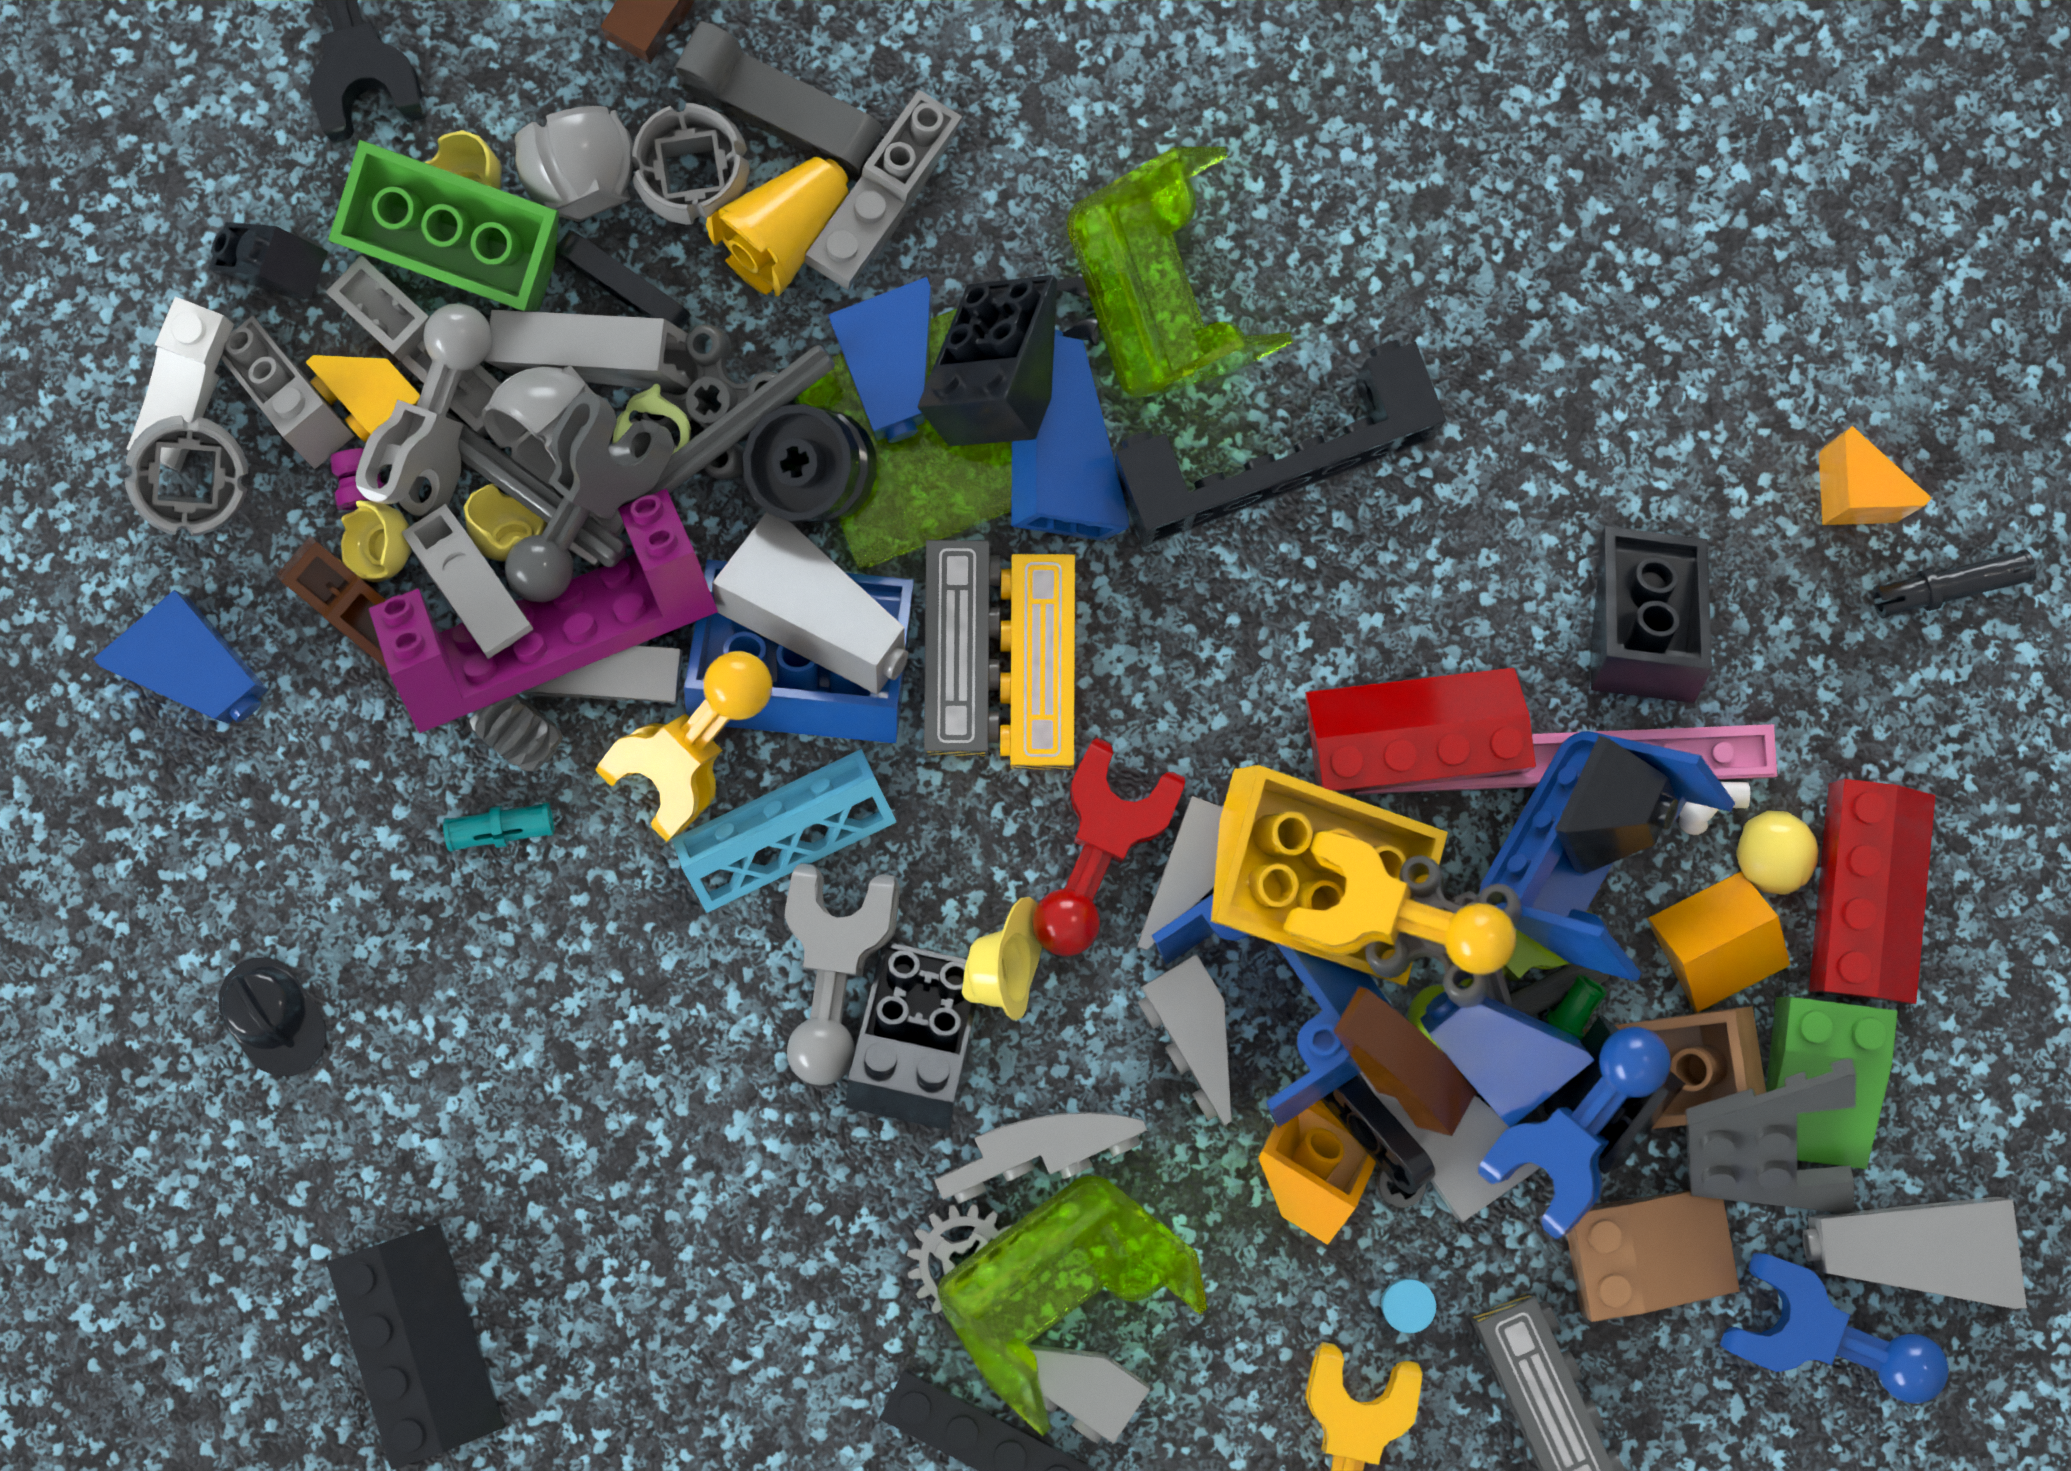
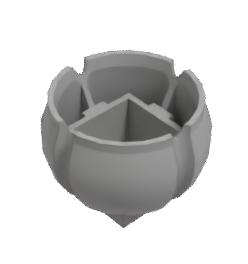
(684, 133)
(576, 161)
(527, 411)
(181, 512)

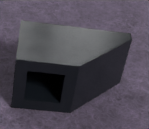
(267, 259)

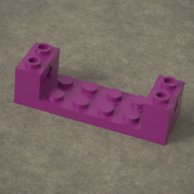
(594, 618)

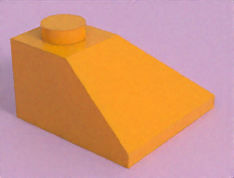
(1315, 1171)

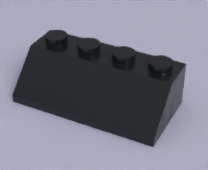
(415, 1346)

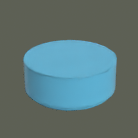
(1408, 1305)

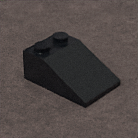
(1651, 616)

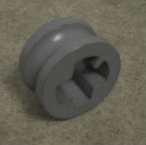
(1397, 1198)

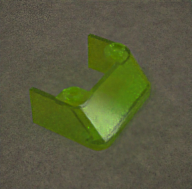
(1141, 283)
(1049, 1267)

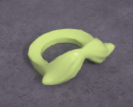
(653, 403)

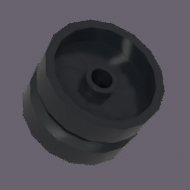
(809, 464)

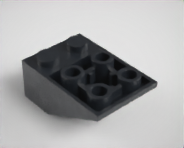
(995, 364)
(912, 1038)

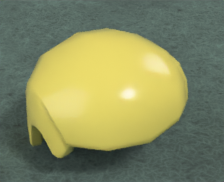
(469, 157)
(498, 522)
(374, 541)
(1777, 852)

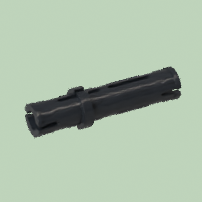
(1933, 588)

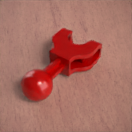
(1067, 918)

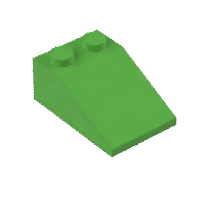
(1810, 1038)

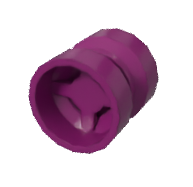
(344, 466)

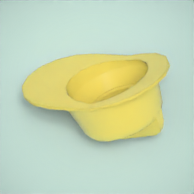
(1004, 963)

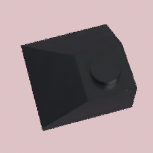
(1614, 808)

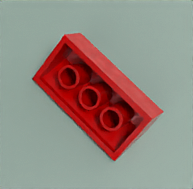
(1420, 731)
(1872, 891)

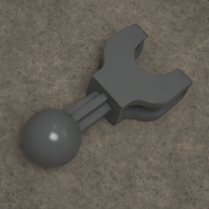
(591, 480)

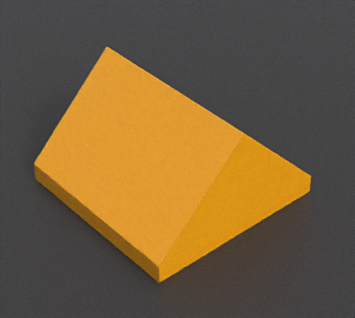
(1863, 484)
(1721, 940)

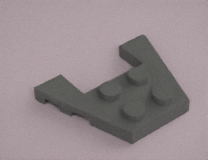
(1748, 1144)

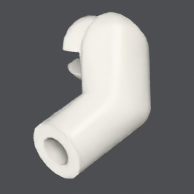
(1694, 816)

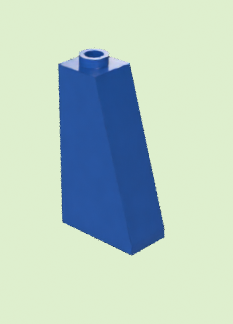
(1068, 473)

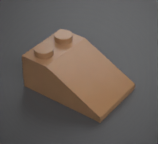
(1709, 1052)
(1651, 1254)

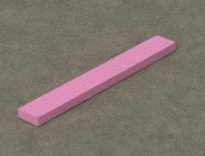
(1727, 750)

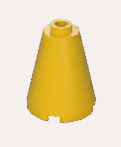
(779, 223)

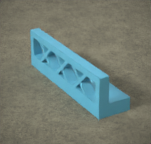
(779, 822)

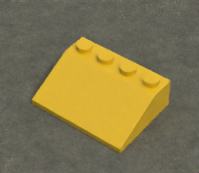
(1269, 863)

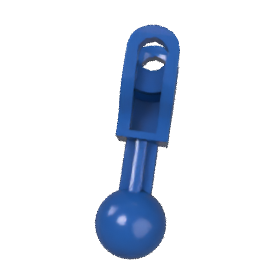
(1569, 1142)
(1813, 1329)

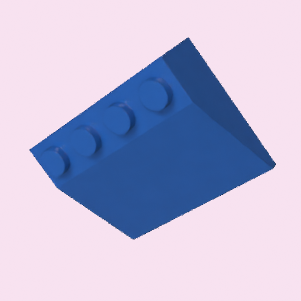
(805, 694)

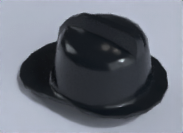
(272, 1017)

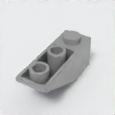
(284, 393)
(467, 581)
(1195, 1020)
(1090, 1388)

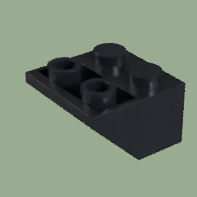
(1634, 1116)

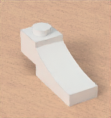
(183, 370)

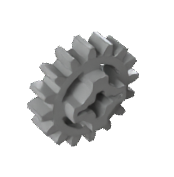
(943, 1247)

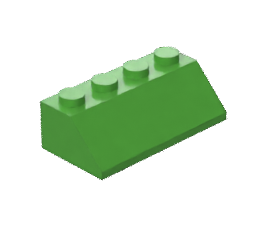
(447, 227)

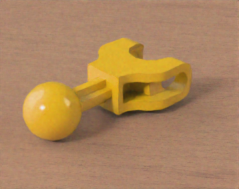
(683, 752)
(1378, 907)
(1354, 1429)

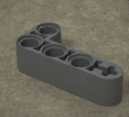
(772, 101)

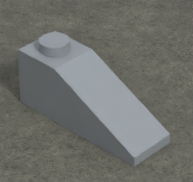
(1188, 870)

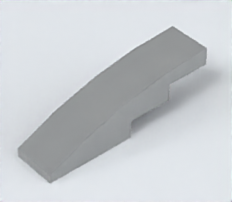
(400, 329)
(632, 674)

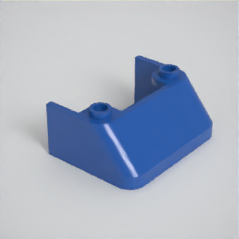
(1541, 873)
(1317, 1044)

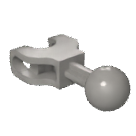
(421, 438)
(835, 947)

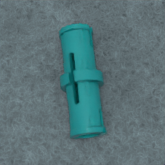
(498, 826)

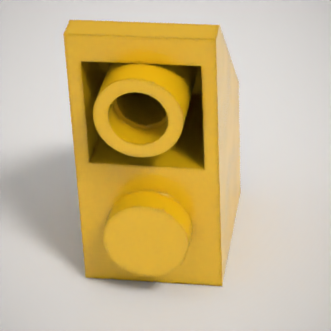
(364, 387)

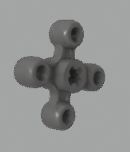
(712, 380)
(1412, 947)

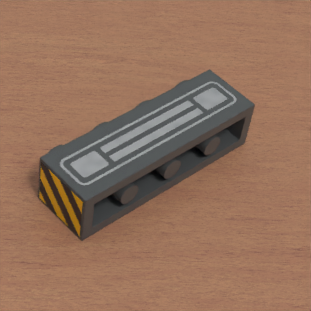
(958, 648)
(1542, 1387)

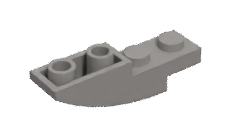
(884, 191)
(1060, 1139)

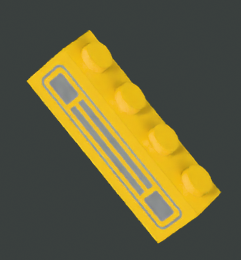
(1041, 661)

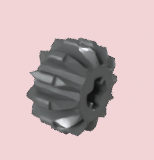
(517, 732)

